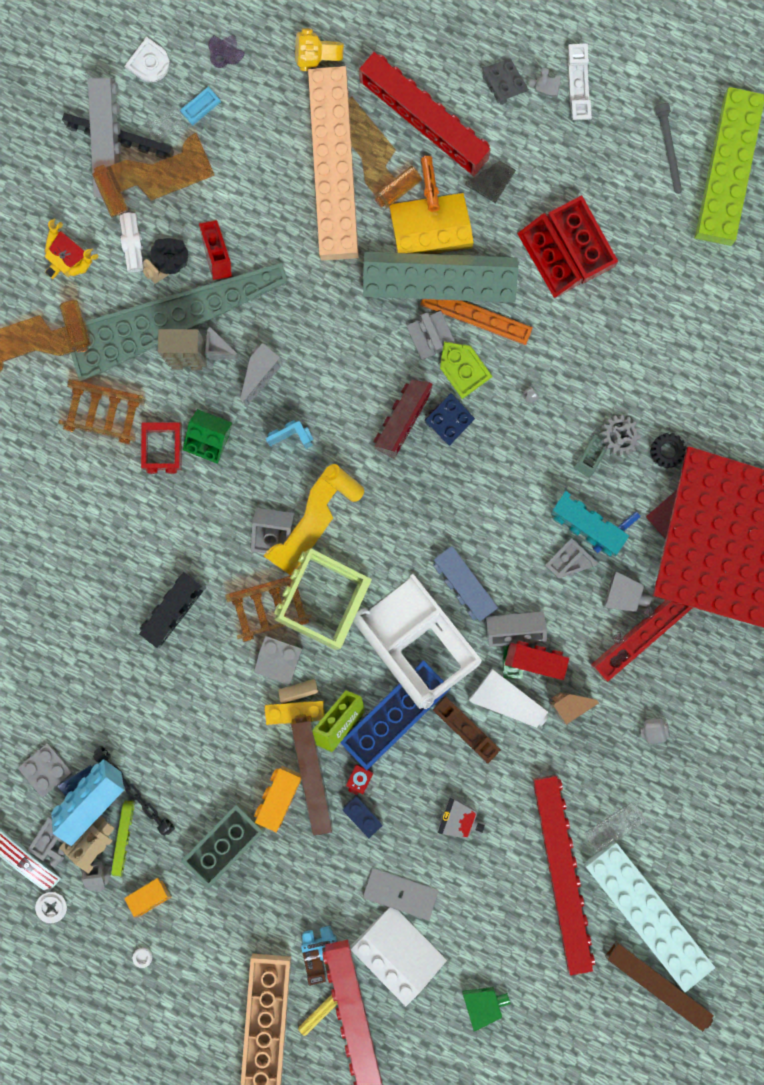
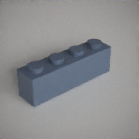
(465, 584)

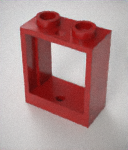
(161, 427)

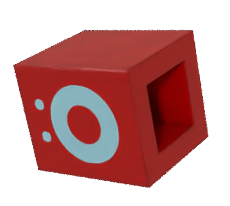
(359, 779)

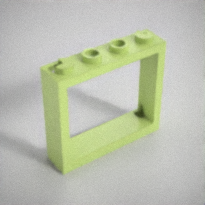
(350, 612)

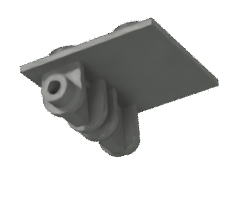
(504, 80)

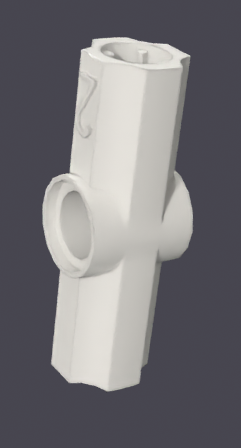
(131, 242)

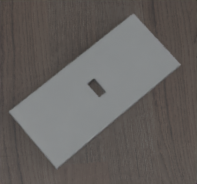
(416, 898)

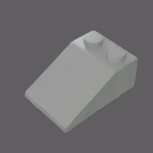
(260, 370)

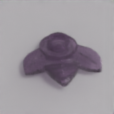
(227, 49)

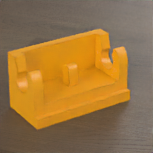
(147, 897)

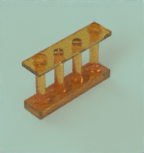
(97, 393)
(255, 594)

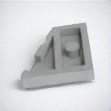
(570, 560)

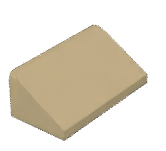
(298, 691)

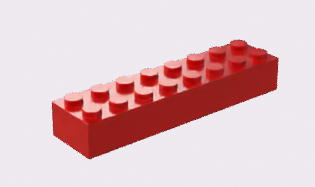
(424, 113)

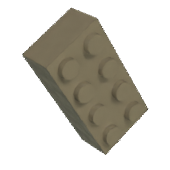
(182, 348)

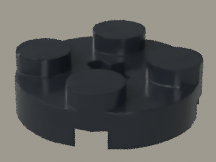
(169, 246)

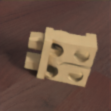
(89, 844)

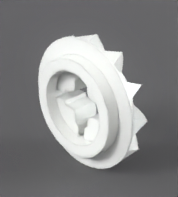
(52, 916)

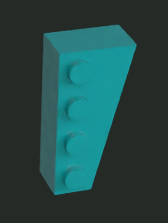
(589, 525)

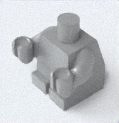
(546, 85)
(97, 877)

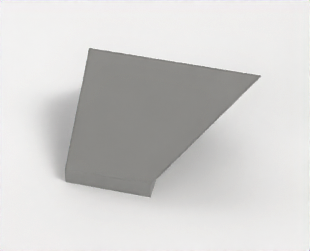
(217, 348)

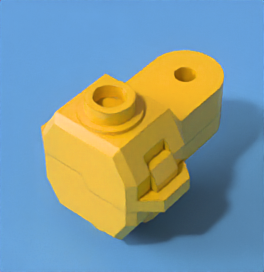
(311, 50)

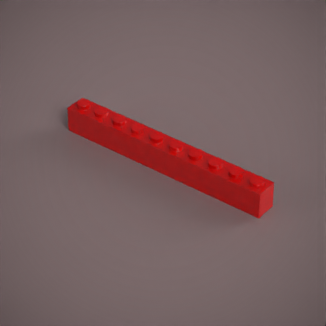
(562, 874)

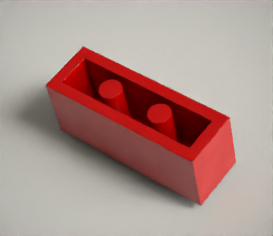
(537, 660)

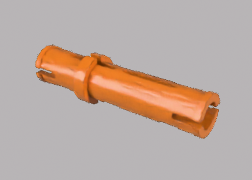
(431, 190)

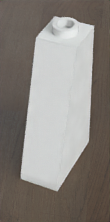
(503, 697)

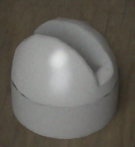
(530, 395)

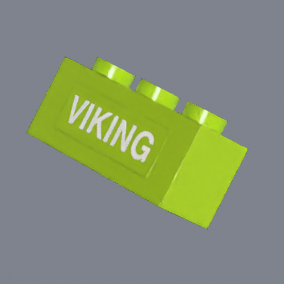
(338, 721)

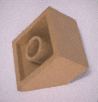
(571, 706)

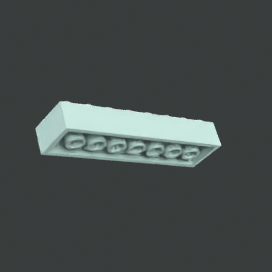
(649, 916)

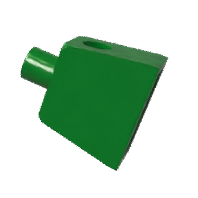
(484, 1006)

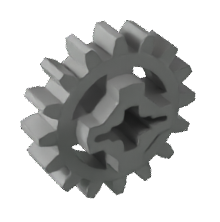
(622, 435)

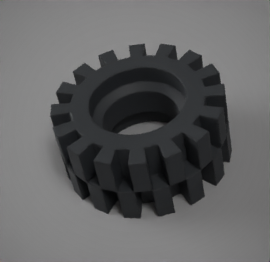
(679, 450)

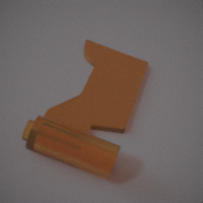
(375, 154)
(37, 336)

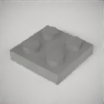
(45, 770)

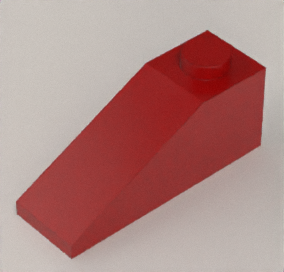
(215, 250)

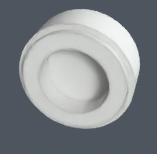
(142, 957)

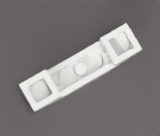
(578, 82)

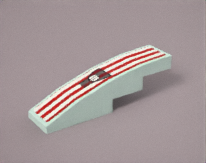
(27, 863)

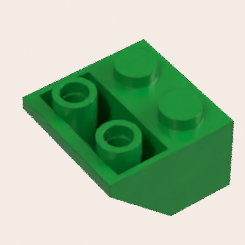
(207, 436)

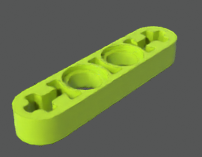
(122, 838)

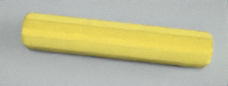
(317, 1016)

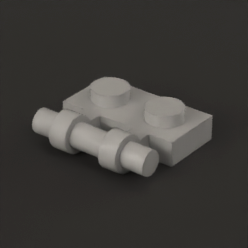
(43, 845)

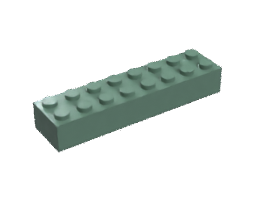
(440, 277)

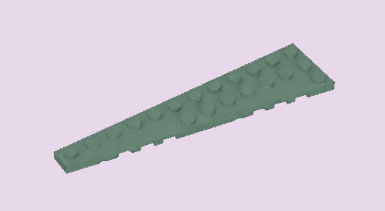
(135, 329)

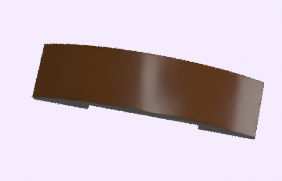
(466, 729)

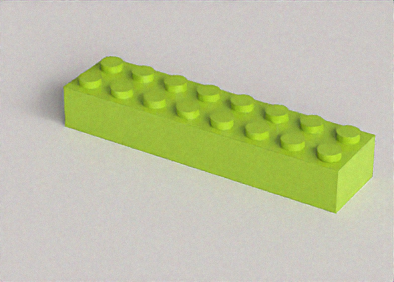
(730, 166)

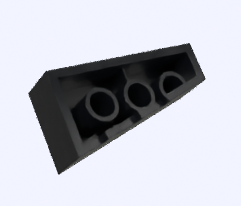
(171, 610)

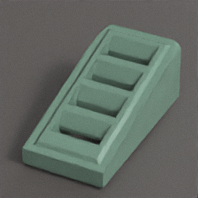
(586, 466)

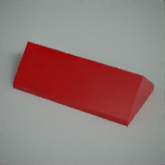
(550, 256)

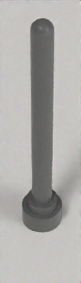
(663, 111)

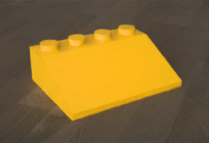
(432, 232)

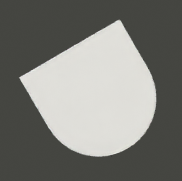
(149, 62)

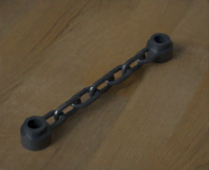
(163, 827)

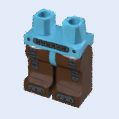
(312, 954)

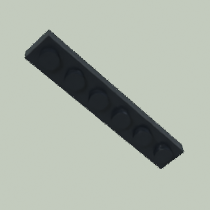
(126, 139)

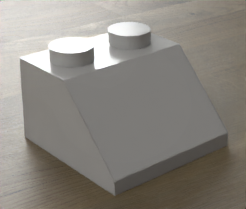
(270, 528)
(277, 660)

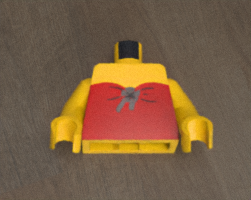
(65, 254)

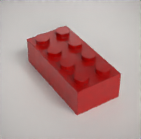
(583, 238)

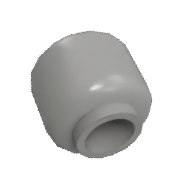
(655, 731)

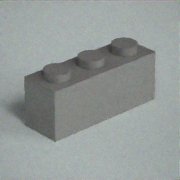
(516, 627)

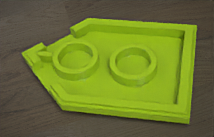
(463, 368)

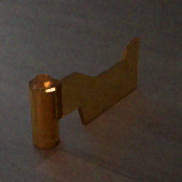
(153, 179)

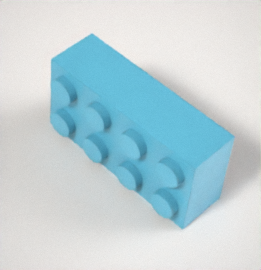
(87, 802)

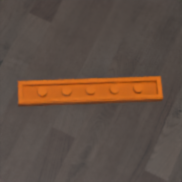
(481, 318)

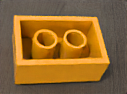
(277, 798)

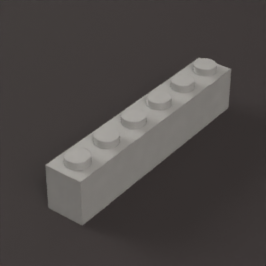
(103, 124)

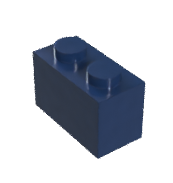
(362, 816)

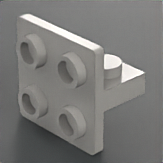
(430, 334)

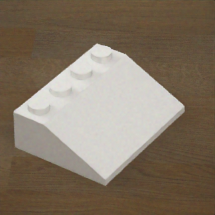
(398, 955)

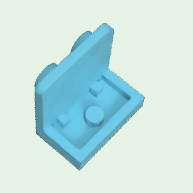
(291, 428)

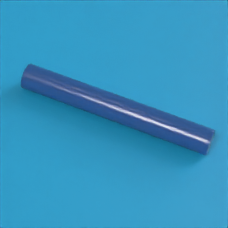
(623, 526)

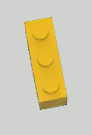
(285, 712)

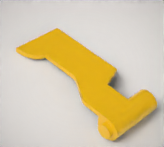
(316, 517)

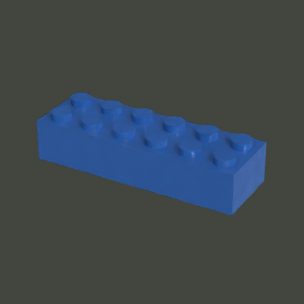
(388, 720)

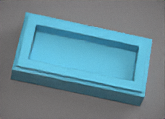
(200, 106)

